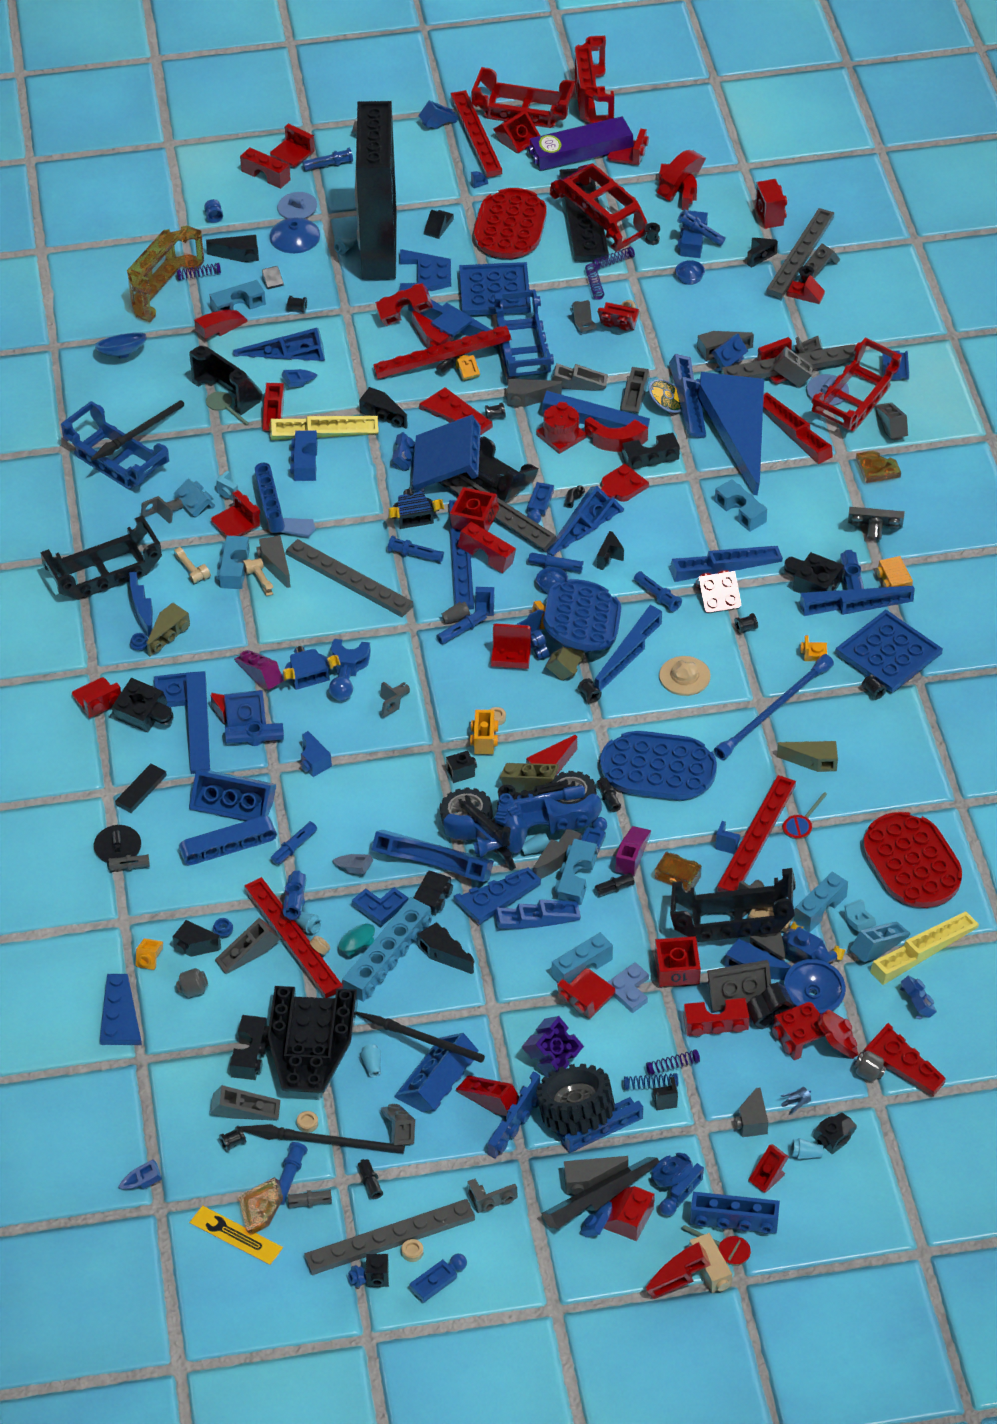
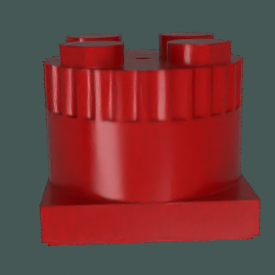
(561, 427)

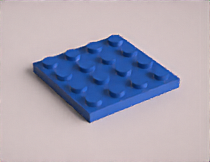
(483, 280)
(889, 650)

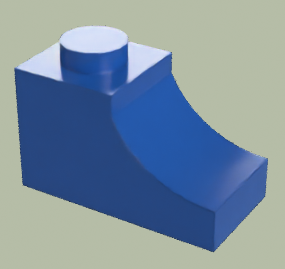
(435, 115)
(315, 756)

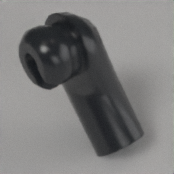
(574, 494)

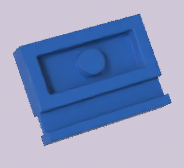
(903, 371)

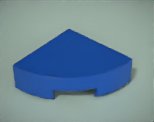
(478, 179)

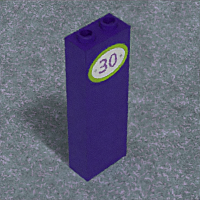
(580, 143)

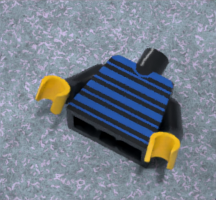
(414, 509)

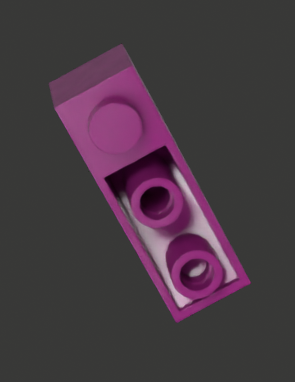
(260, 669)
(632, 850)

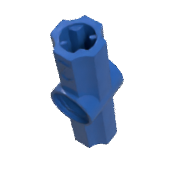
(851, 570)
(254, 733)
(294, 895)

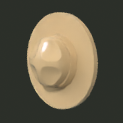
(684, 675)

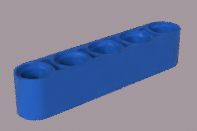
(269, 497)
(227, 840)

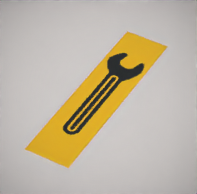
(236, 1235)

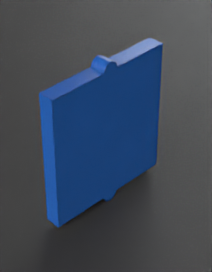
(451, 322)

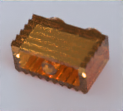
(675, 868)

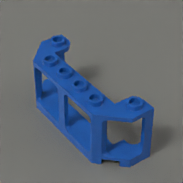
(510, 362)
(111, 468)

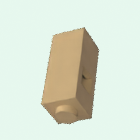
(717, 1275)

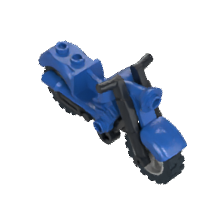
(561, 804)

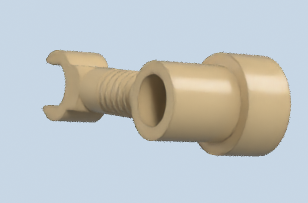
(255, 566)
(196, 573)

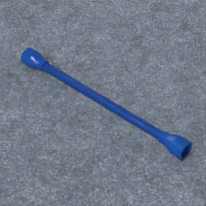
(725, 748)

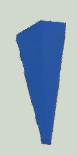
(301, 346)
(589, 514)

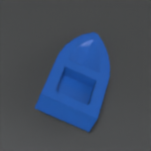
(297, 377)
(142, 1176)
(595, 1222)

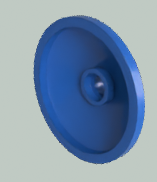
(294, 235)
(121, 344)
(817, 978)

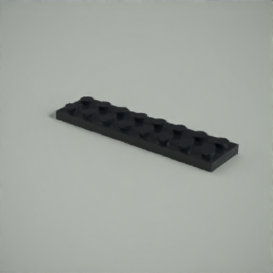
(586, 234)

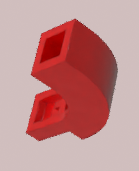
(684, 164)
(687, 188)
(612, 438)

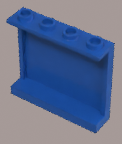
(446, 452)

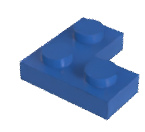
(380, 909)

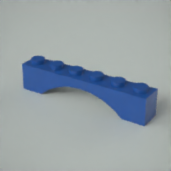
(429, 853)

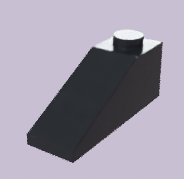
(234, 248)

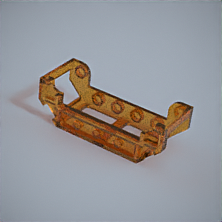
(148, 284)

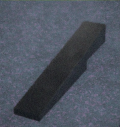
(598, 1194)

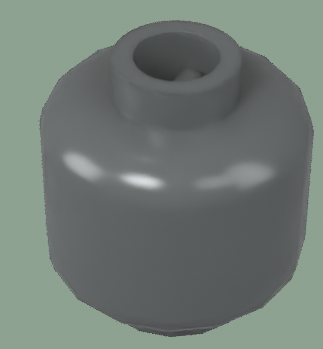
(192, 982)
(869, 1066)

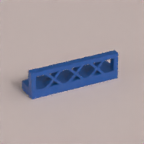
(629, 1114)

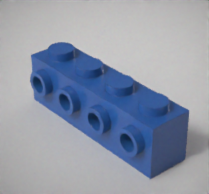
(734, 1212)

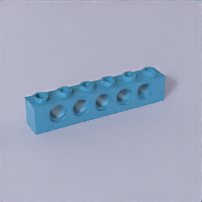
(387, 948)

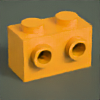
(484, 729)

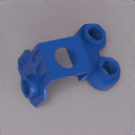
(537, 638)

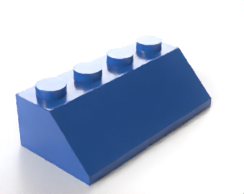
(231, 795)
(435, 1075)

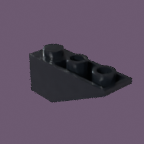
(380, 404)
(444, 949)

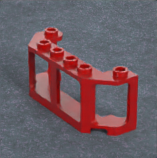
(586, 83)
(502, 112)
(586, 202)
(853, 419)

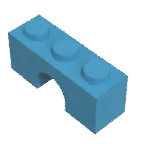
(247, 293)
(751, 512)
(232, 571)
(580, 856)
(811, 908)
(593, 951)

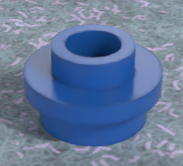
(139, 641)
(220, 924)
(357, 1276)

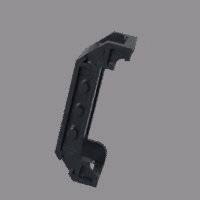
(97, 556)
(735, 901)

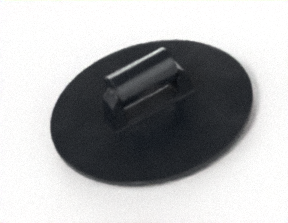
(117, 842)

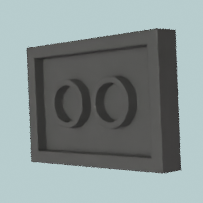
(875, 519)
(737, 982)

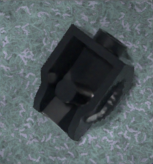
(834, 1132)

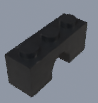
(638, 456)
(247, 1062)

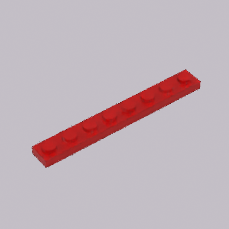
(476, 133)
(442, 352)
(757, 834)
(293, 938)

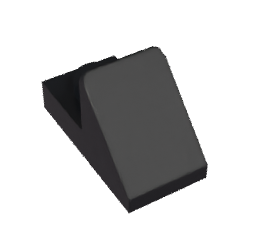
(437, 223)
(761, 250)
(609, 550)

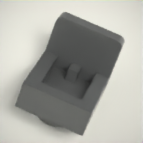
(809, 345)

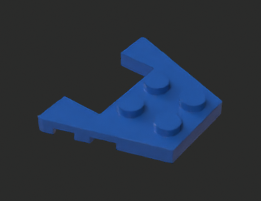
(432, 270)

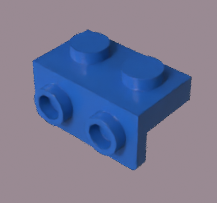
(729, 352)

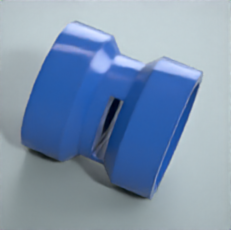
(213, 211)

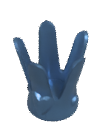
(801, 1096)

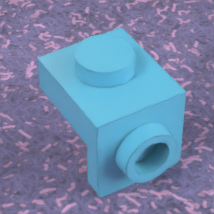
(225, 486)
(858, 917)

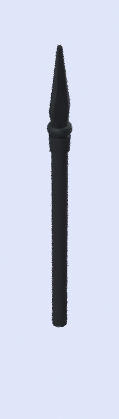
(109, 447)
(391, 1025)
(272, 1132)

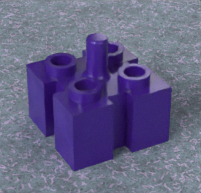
(552, 1045)

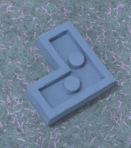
(626, 987)

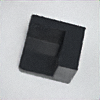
(666, 1096)

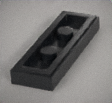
(140, 788)

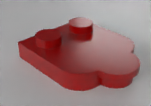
(623, 483)
(838, 1033)

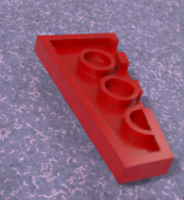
(451, 407)
(905, 1061)

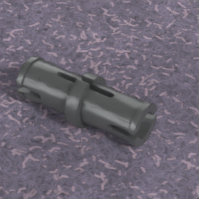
(143, 861)
(309, 1198)

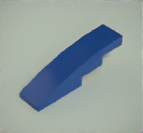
(142, 605)
(540, 915)

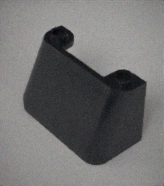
(212, 369)
(499, 477)

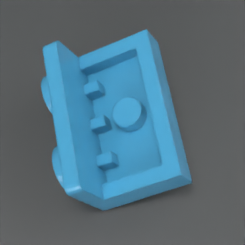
(193, 497)

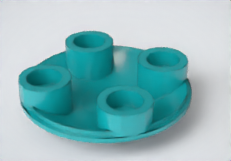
(356, 938)

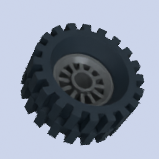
(575, 1099)

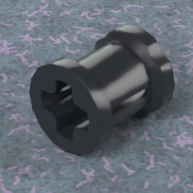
(652, 233)
(804, 273)
(297, 303)
(495, 411)
(746, 623)
(874, 683)
(588, 689)
(232, 1138)

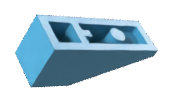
(878, 940)

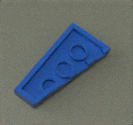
(482, 902)
(119, 1013)
(515, 1117)

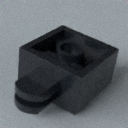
(814, 573)
(142, 706)

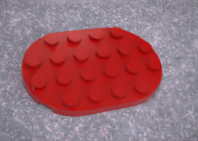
(510, 223)
(912, 859)

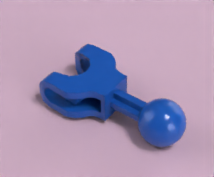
(351, 662)

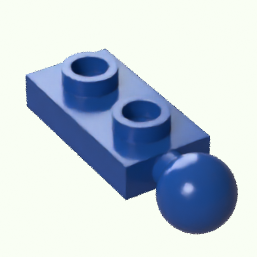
(540, 501)
(596, 833)
(682, 1190)
(437, 1277)

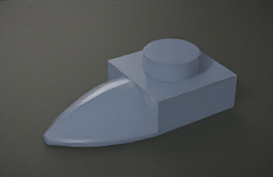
(354, 863)

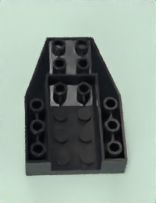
(310, 1037)

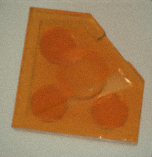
(877, 468)
(260, 1205)

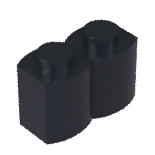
(434, 891)
(768, 1004)

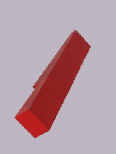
(797, 429)

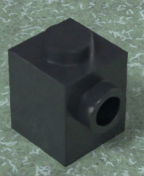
(460, 766)
(377, 1270)

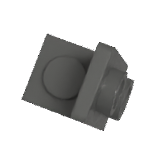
(820, 259)
(402, 1124)
(488, 1201)

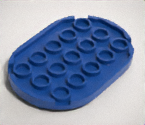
(582, 615)
(658, 765)

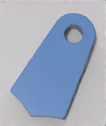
(299, 527)

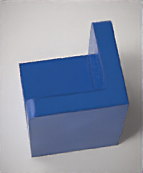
(485, 600)
(726, 840)

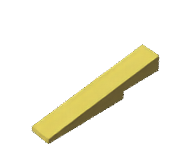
(325, 425)
(922, 947)

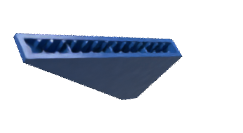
(737, 414)

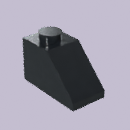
(195, 940)

